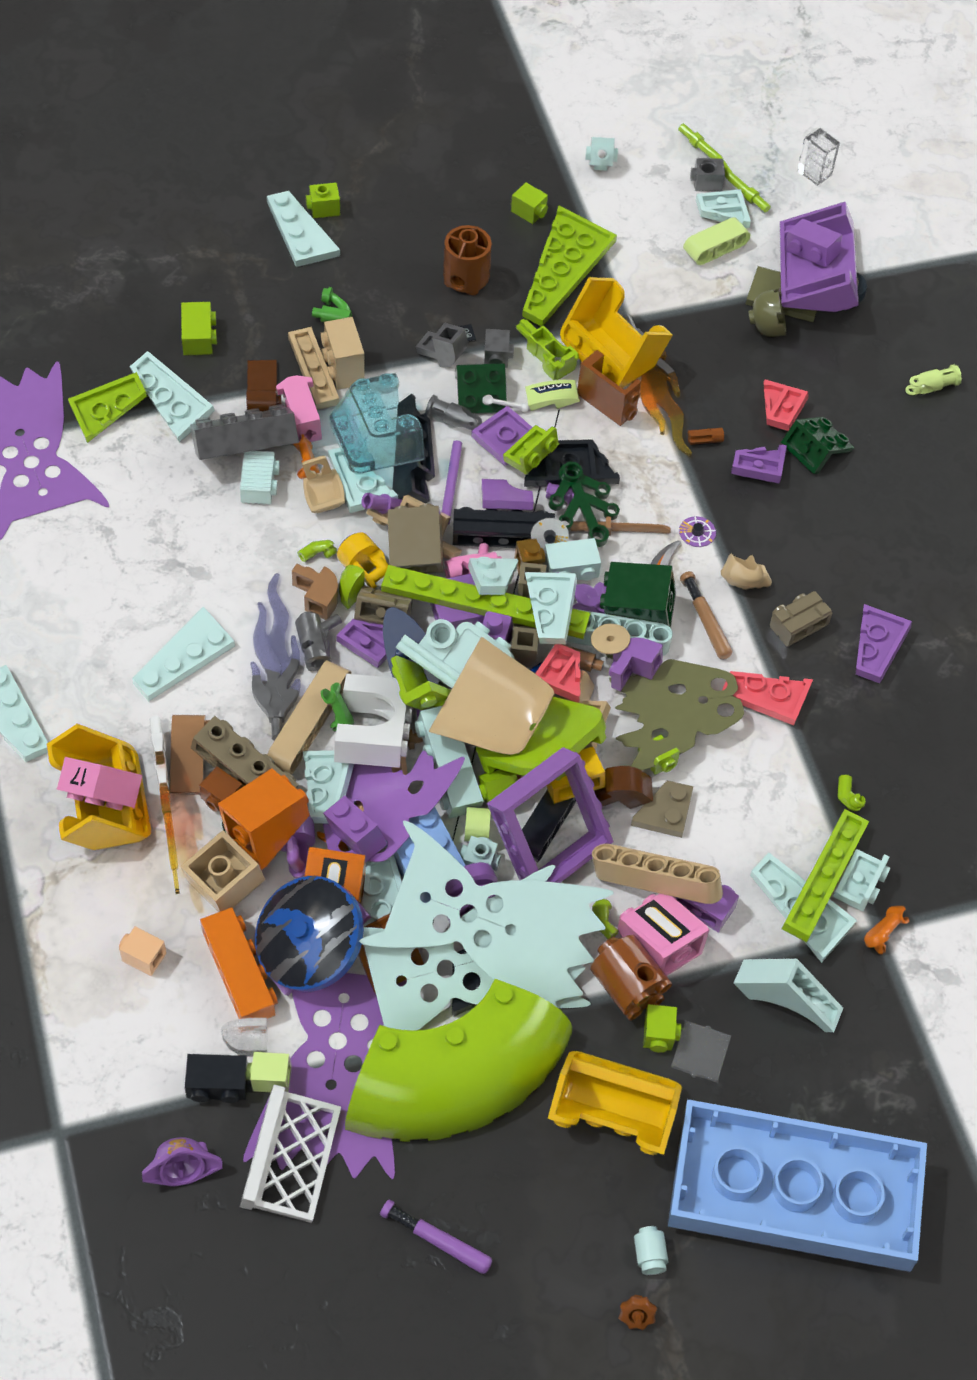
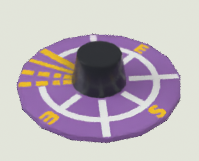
(697, 531)

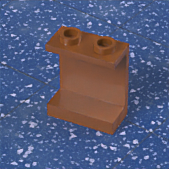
(605, 394)

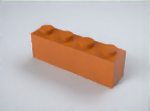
(237, 965)

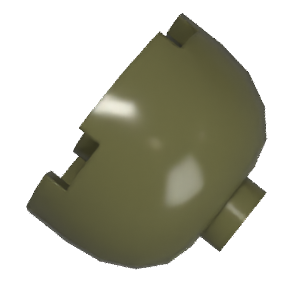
(768, 314)

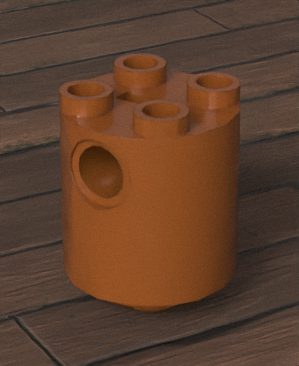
(467, 259)
(630, 975)

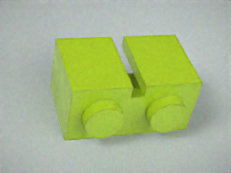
(197, 328)

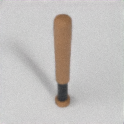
(707, 618)

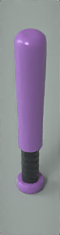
(461, 1251)

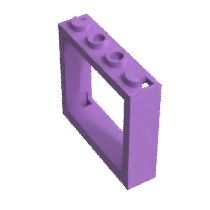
(579, 852)

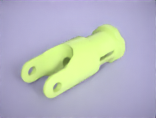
(934, 380)

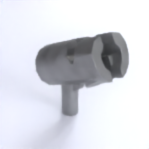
(313, 636)

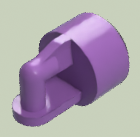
(298, 848)

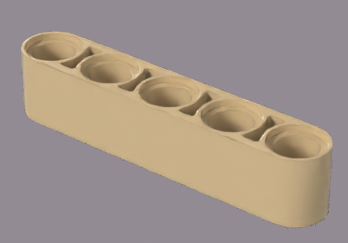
(306, 719)
(657, 873)

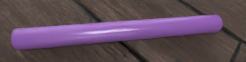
(451, 478)

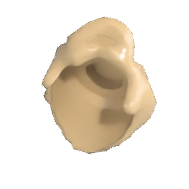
(745, 573)

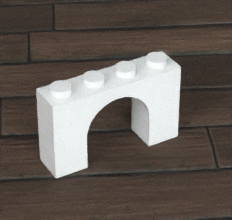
(379, 743)

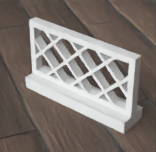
(265, 1149)

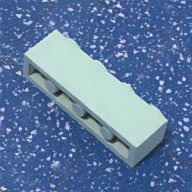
(464, 789)

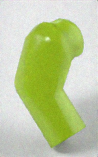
(316, 547)
(852, 801)
(601, 910)

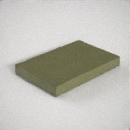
(769, 279)

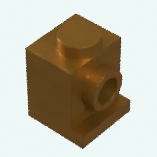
(529, 552)

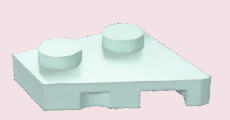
(492, 574)

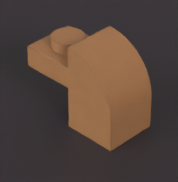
(320, 589)

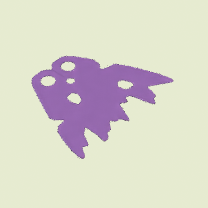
(389, 801)

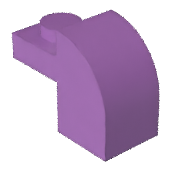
(640, 658)

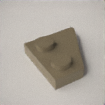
(667, 810)

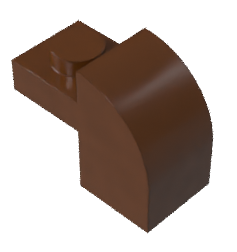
(627, 786)

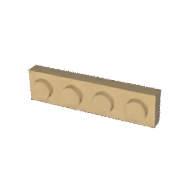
(313, 365)

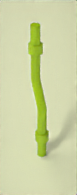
(750, 194)

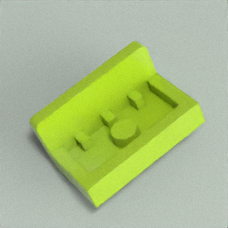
(531, 448)

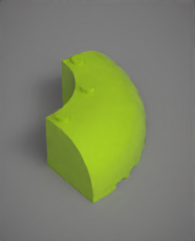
(459, 1072)

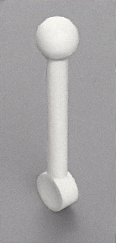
(488, 399)

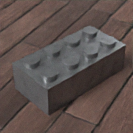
(244, 432)

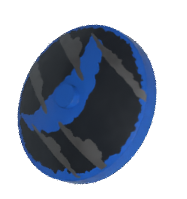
(309, 933)

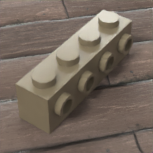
(233, 754)

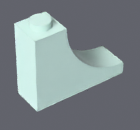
(790, 986)

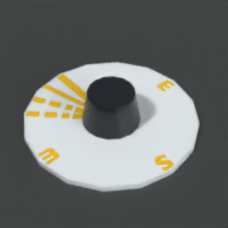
(549, 531)

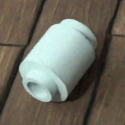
(651, 1250)

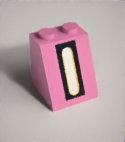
(665, 930)

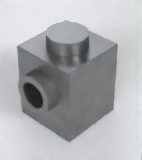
(498, 347)

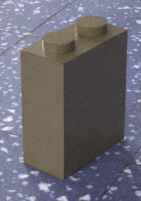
(416, 538)

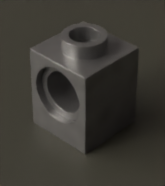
(708, 174)

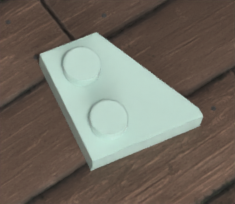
(723, 206)

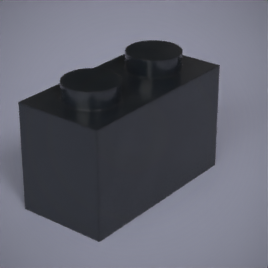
(216, 1077)

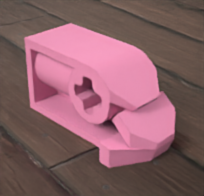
(300, 402)

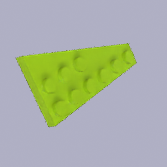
(567, 258)

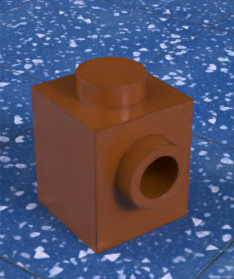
(217, 787)

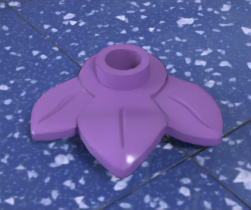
(589, 597)

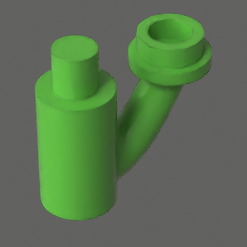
(331, 313)

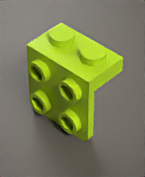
(415, 688)

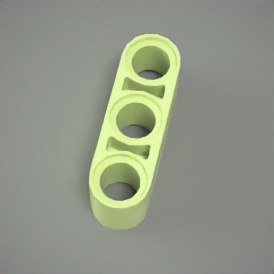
(716, 241)

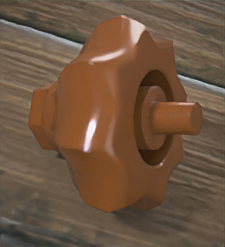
(637, 1312)

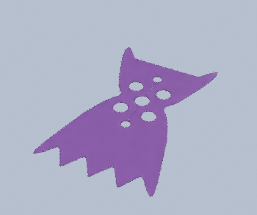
(39, 411)
(311, 1081)

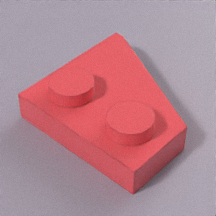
(783, 404)
(562, 672)

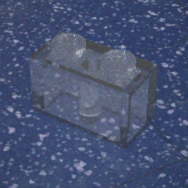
(818, 156)

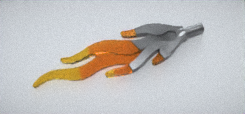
(655, 391)

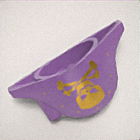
(181, 1163)

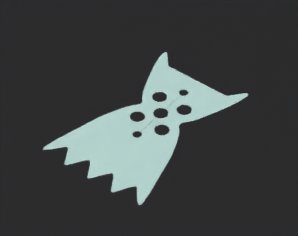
(544, 913)
(403, 1005)

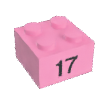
(99, 784)

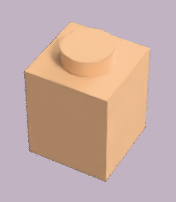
(142, 950)

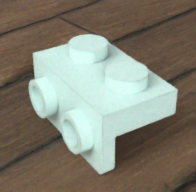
(860, 880)

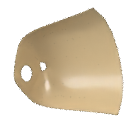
(493, 702)

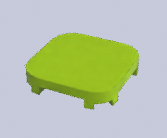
(562, 725)

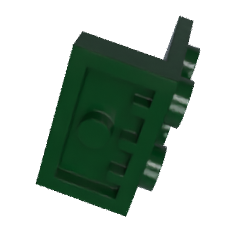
(478, 381)
(815, 441)

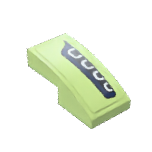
(552, 392)

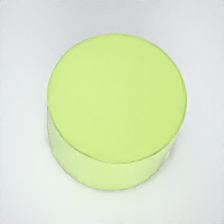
(477, 823)

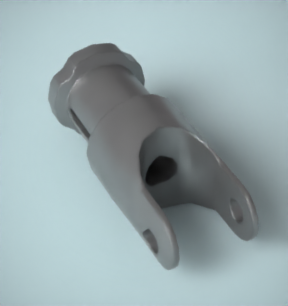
(452, 413)

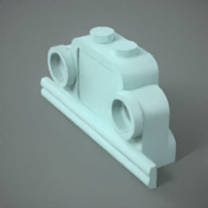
(447, 649)

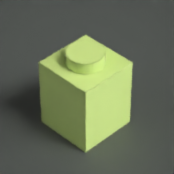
(269, 1070)

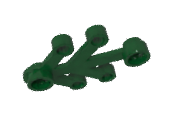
(583, 501)

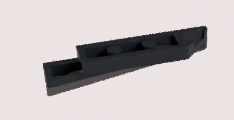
(412, 477)

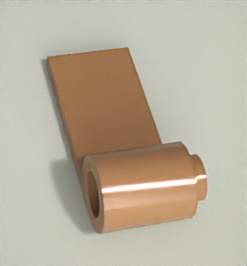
(185, 764)

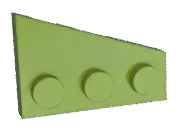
(106, 404)

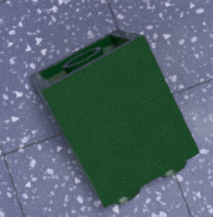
(639, 592)

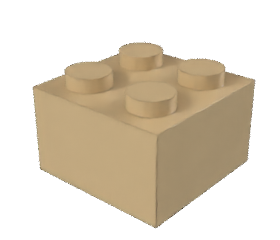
(342, 352)
(223, 872)

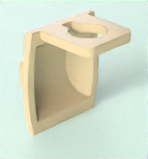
(324, 489)

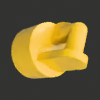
(363, 552)

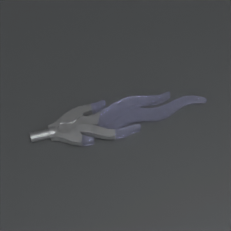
(275, 696)

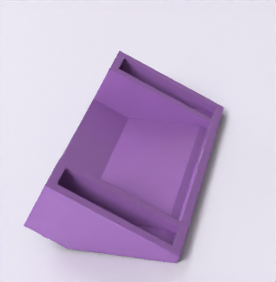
(812, 285)

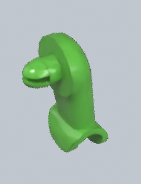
(340, 709)

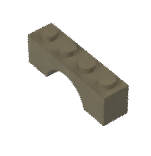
(525, 638)

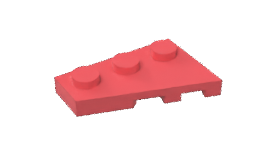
(771, 696)

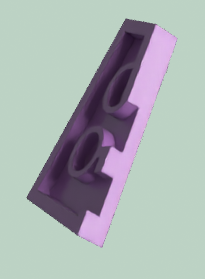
(879, 642)

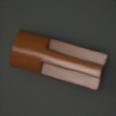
(704, 436)

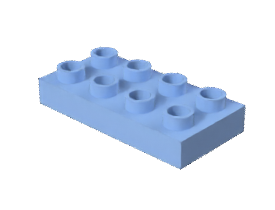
(799, 1185)

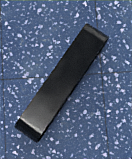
(545, 823)

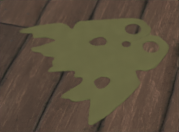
(676, 713)

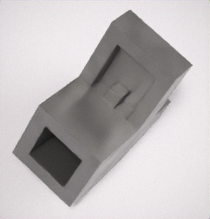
(444, 345)

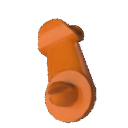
(305, 448)
(880, 932)

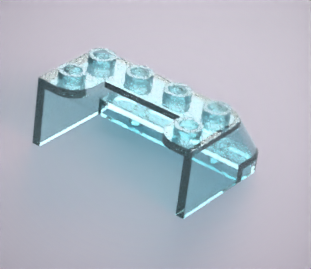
(367, 432)

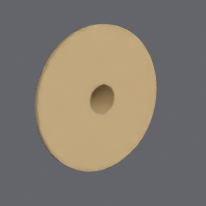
(610, 638)

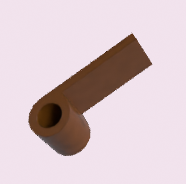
(262, 385)

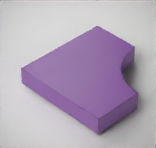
(502, 495)

